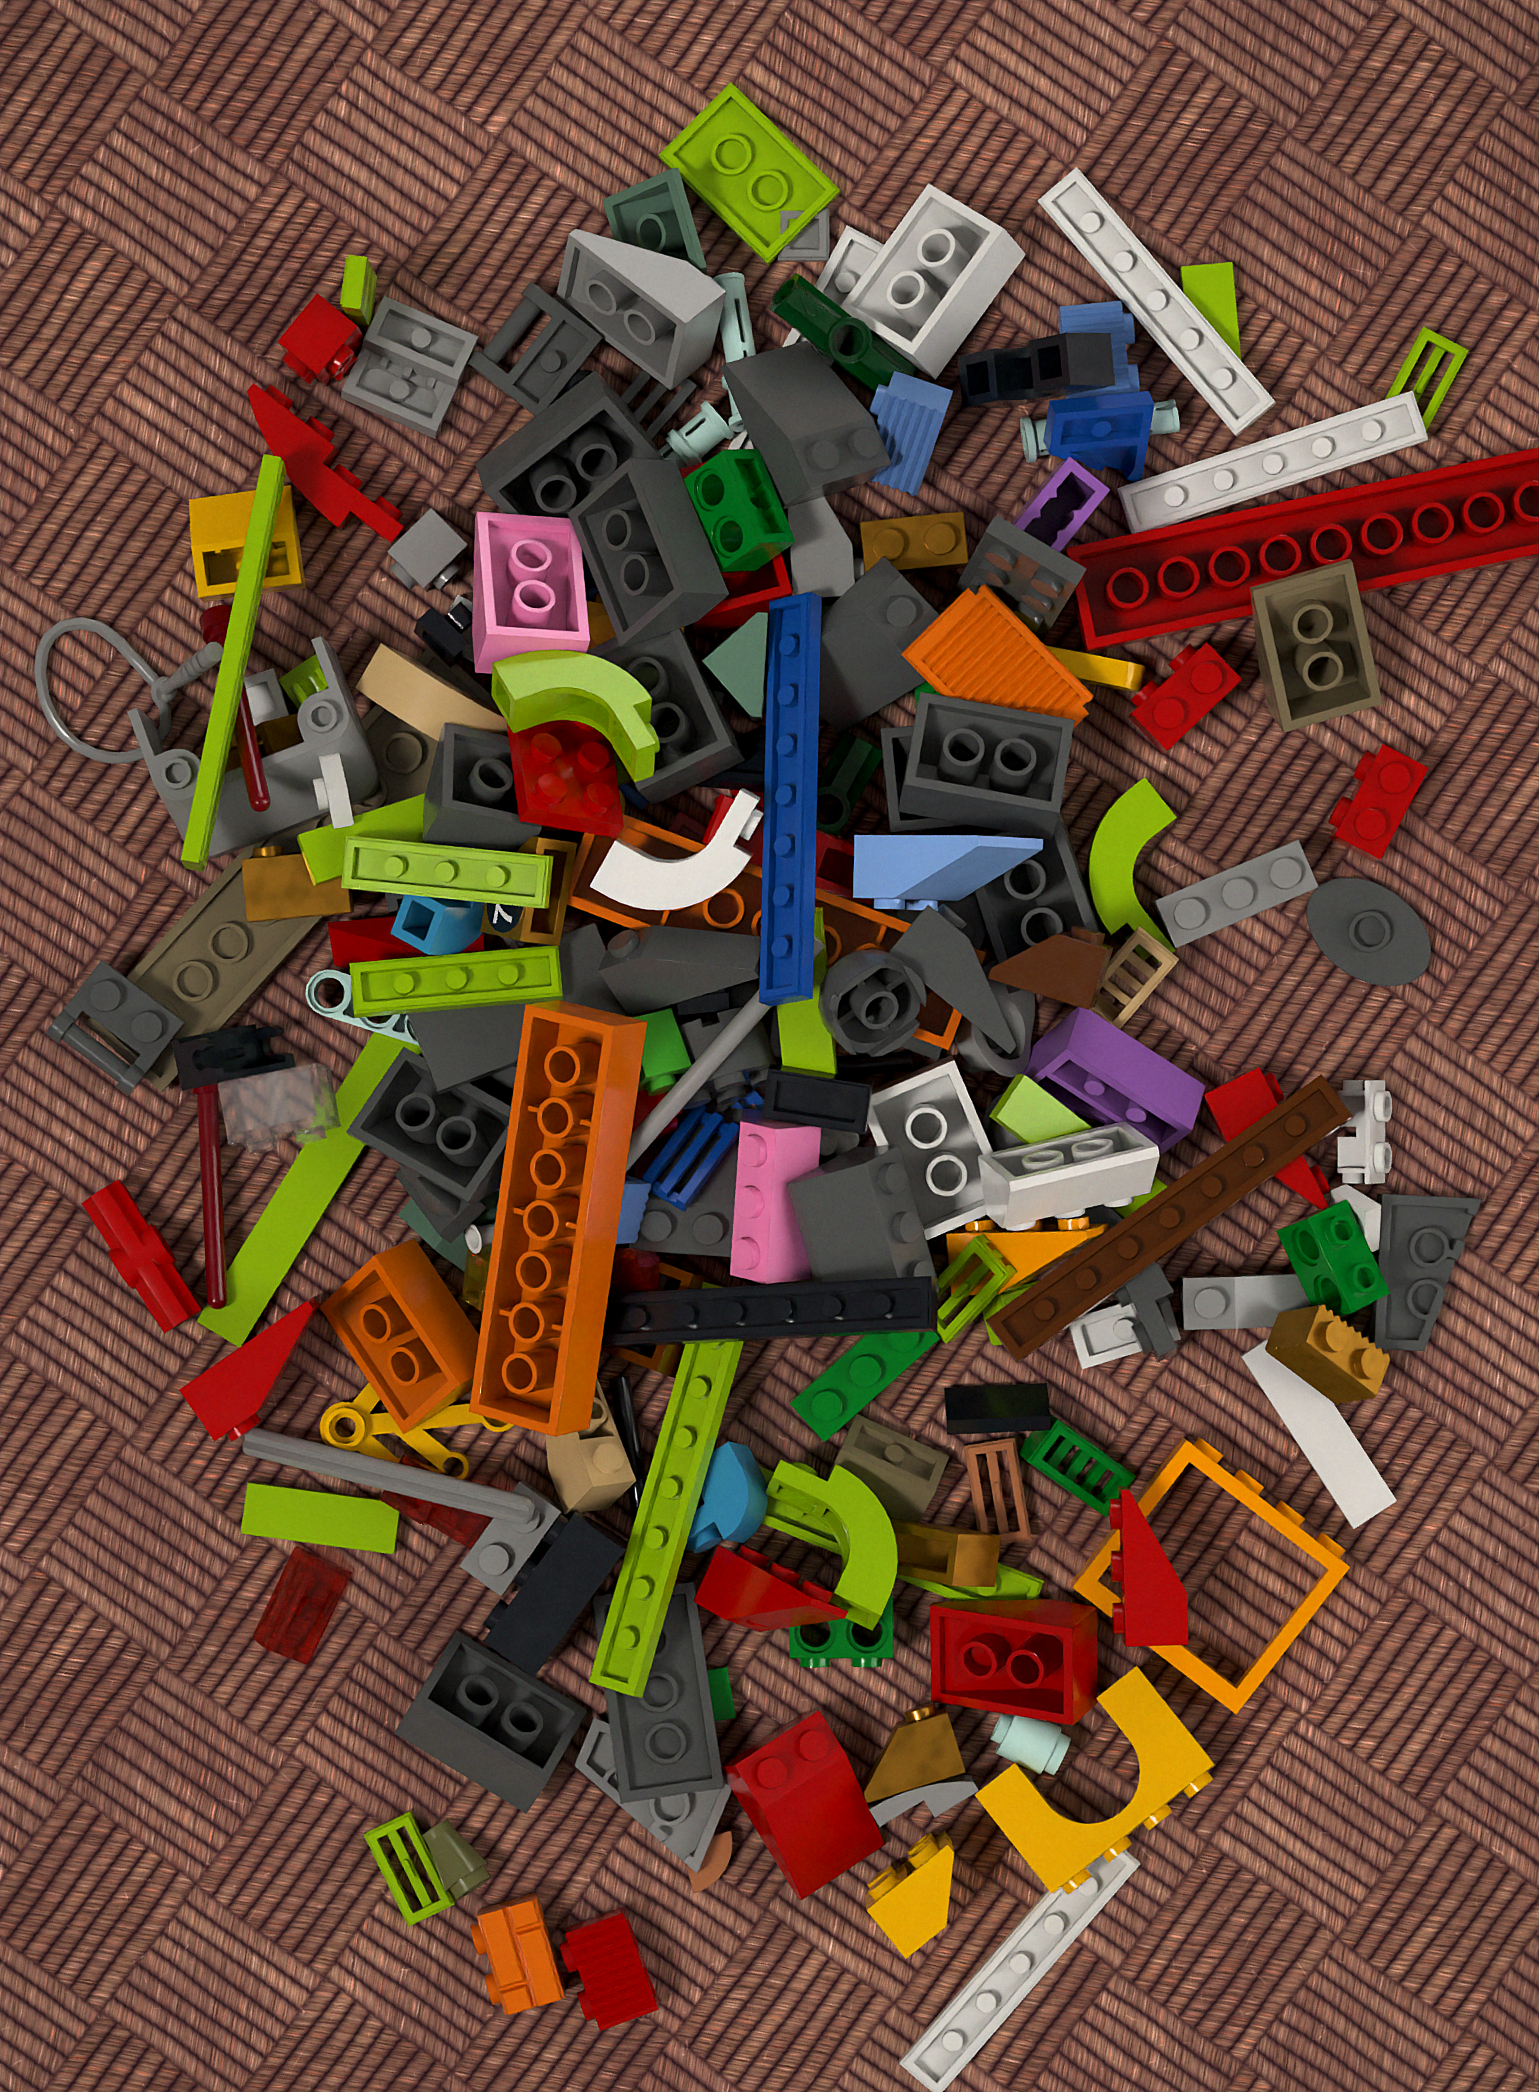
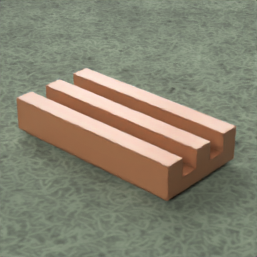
(990, 1448)

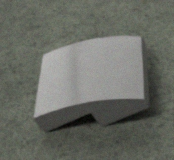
(409, 367)

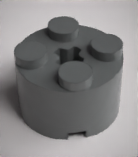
(743, 1067)

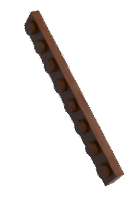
(1169, 1219)

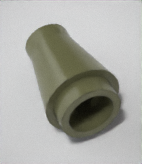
(456, 1860)

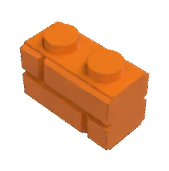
(519, 1954)

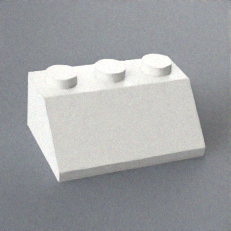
(933, 279)
(1067, 1175)

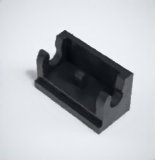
(228, 1055)

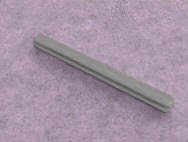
(389, 1476)

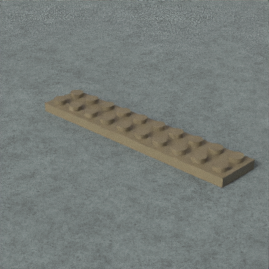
(218, 958)

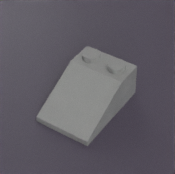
(642, 304)

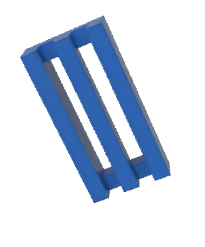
(712, 1124)

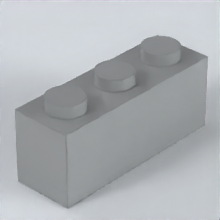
(1235, 894)

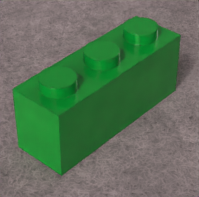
(857, 1378)

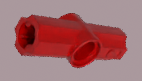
(142, 1256)

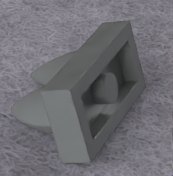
(442, 1209)

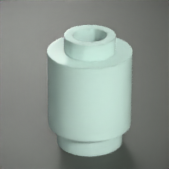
(1030, 1742)

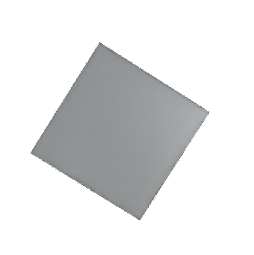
(811, 243)

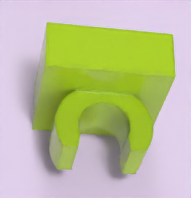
(304, 681)

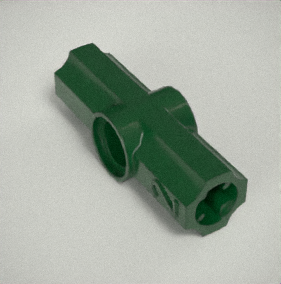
(819, 320)
(847, 776)

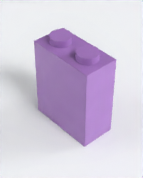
(1061, 504)

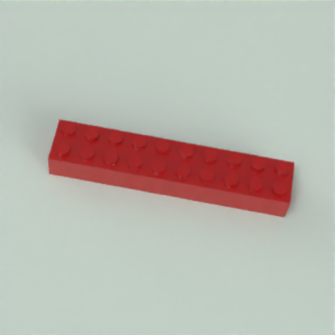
(1389, 528)

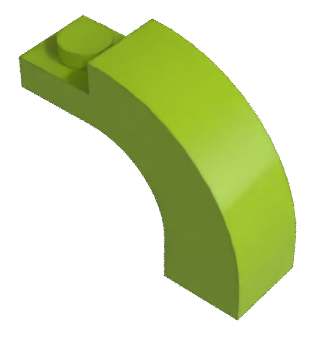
(581, 689)
(1111, 861)
(859, 1527)

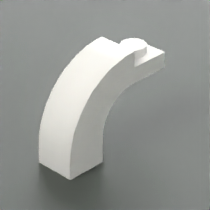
(672, 884)

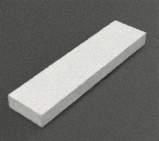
(1322, 1438)

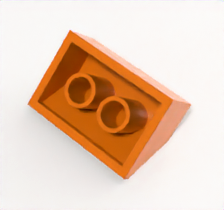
(406, 1334)

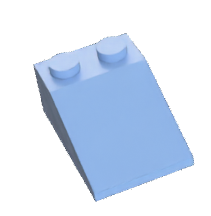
(932, 866)

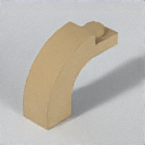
(424, 697)

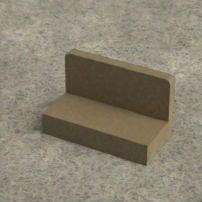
(892, 1466)

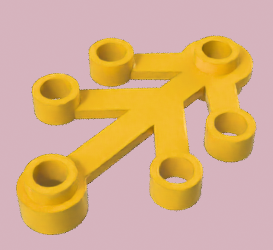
(382, 1423)

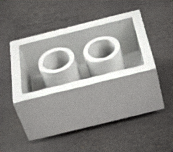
(939, 1142)

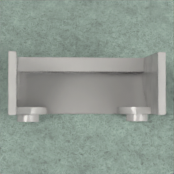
(328, 727)

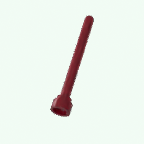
(214, 628)
(212, 1196)

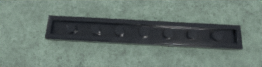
(771, 1312)

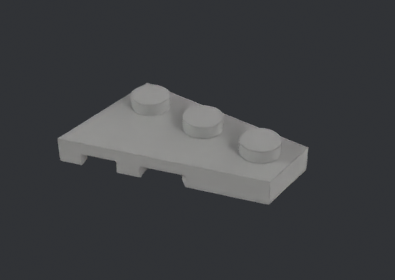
(679, 1821)

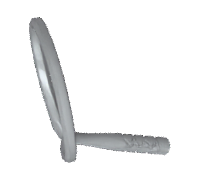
(162, 690)

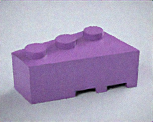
(1115, 1079)

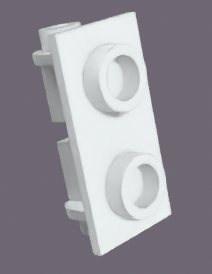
(1368, 1150)

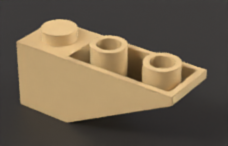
(590, 1464)

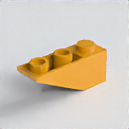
(1027, 1250)

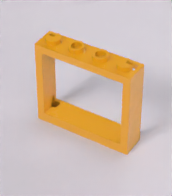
(1281, 1518)

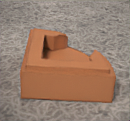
(714, 1861)

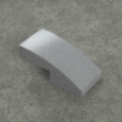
(937, 1795)

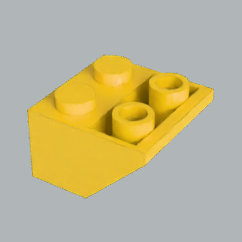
(219, 538)
(914, 1898)

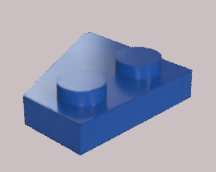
(1102, 431)

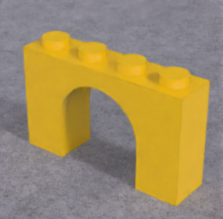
(1064, 1848)

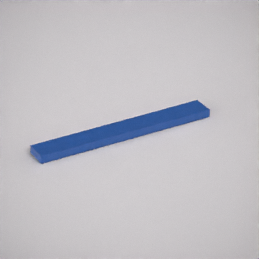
(790, 800)

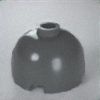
(871, 1002)

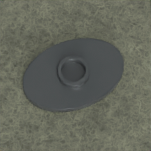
(1368, 931)

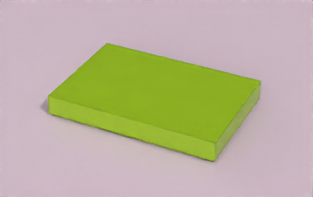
(748, 173)

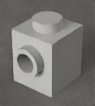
(428, 553)

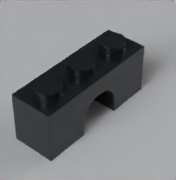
(1044, 371)

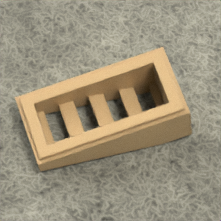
(1105, 1008)

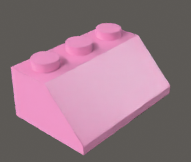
(765, 1227)

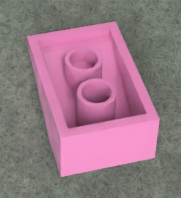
(526, 587)

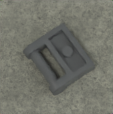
(549, 360)
(127, 1014)

